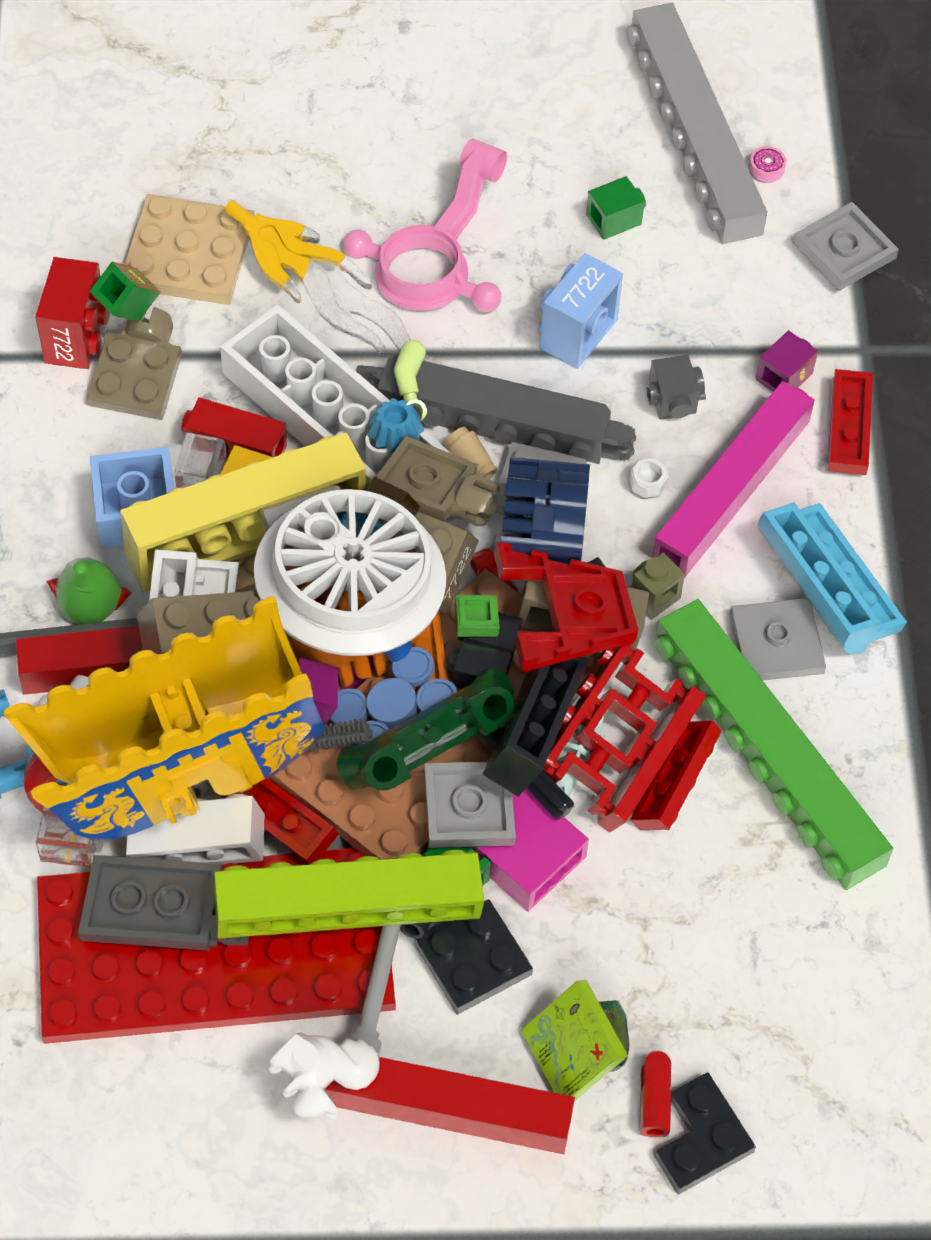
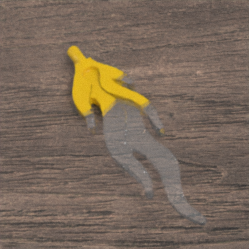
(284, 245)

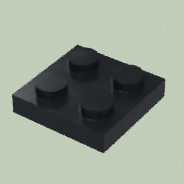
(473, 958)

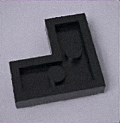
(713, 1140)

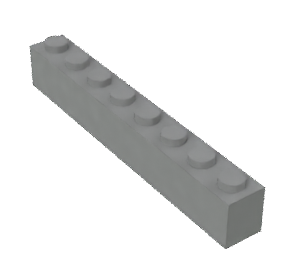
(697, 124)

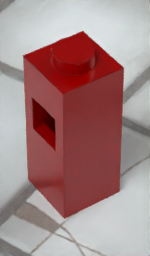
(236, 427)

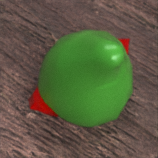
(88, 591)

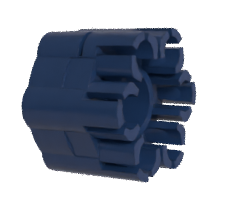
(552, 509)

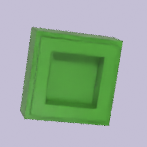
(476, 616)

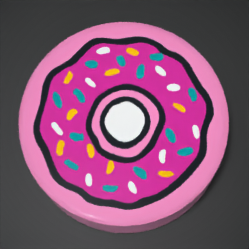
(767, 164)

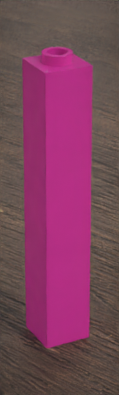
(734, 477)

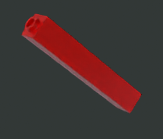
(58, 658)
(462, 1105)

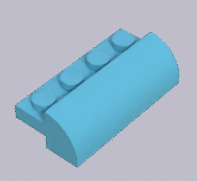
(831, 575)

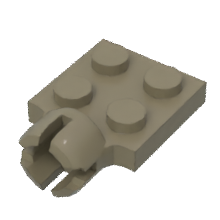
(137, 368)
(441, 482)

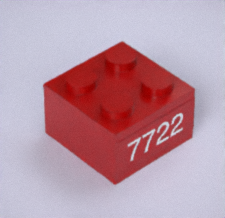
(70, 314)

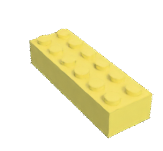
(223, 514)

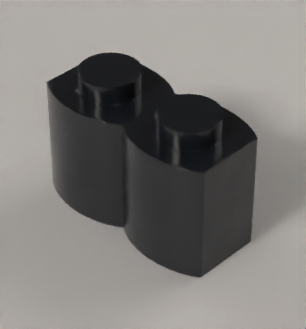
(485, 652)

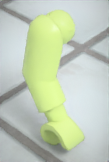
(405, 372)

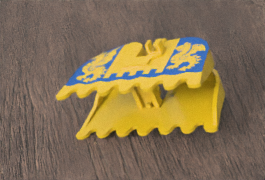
(143, 737)

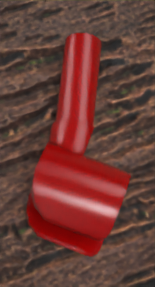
(486, 560)

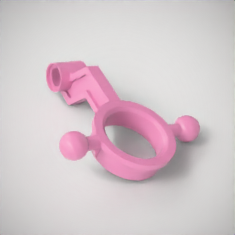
(477, 164)

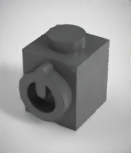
(675, 387)

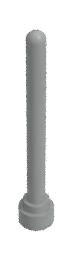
(376, 989)

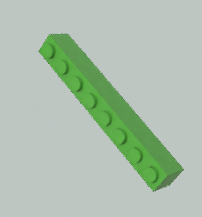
(773, 745)

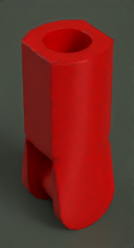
(655, 1095)

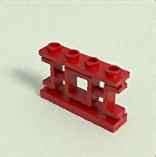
(644, 752)

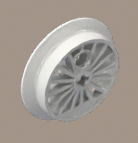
(352, 563)

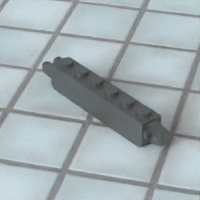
(511, 411)

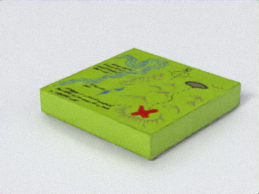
(574, 1041)

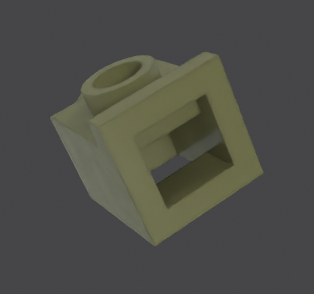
(657, 577)

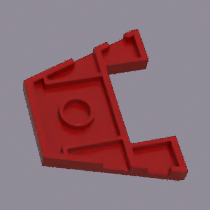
(585, 605)

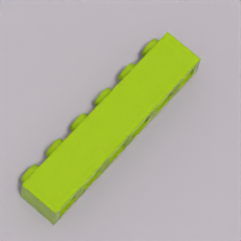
(347, 894)

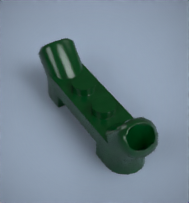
(392, 755)

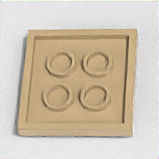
(188, 248)

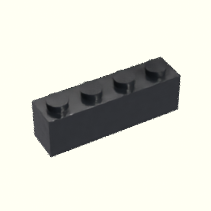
(534, 724)

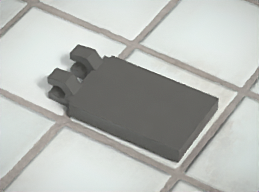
(152, 903)

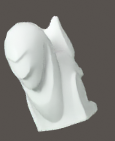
(315, 1063)

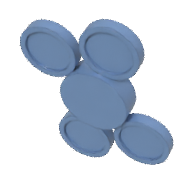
(394, 698)

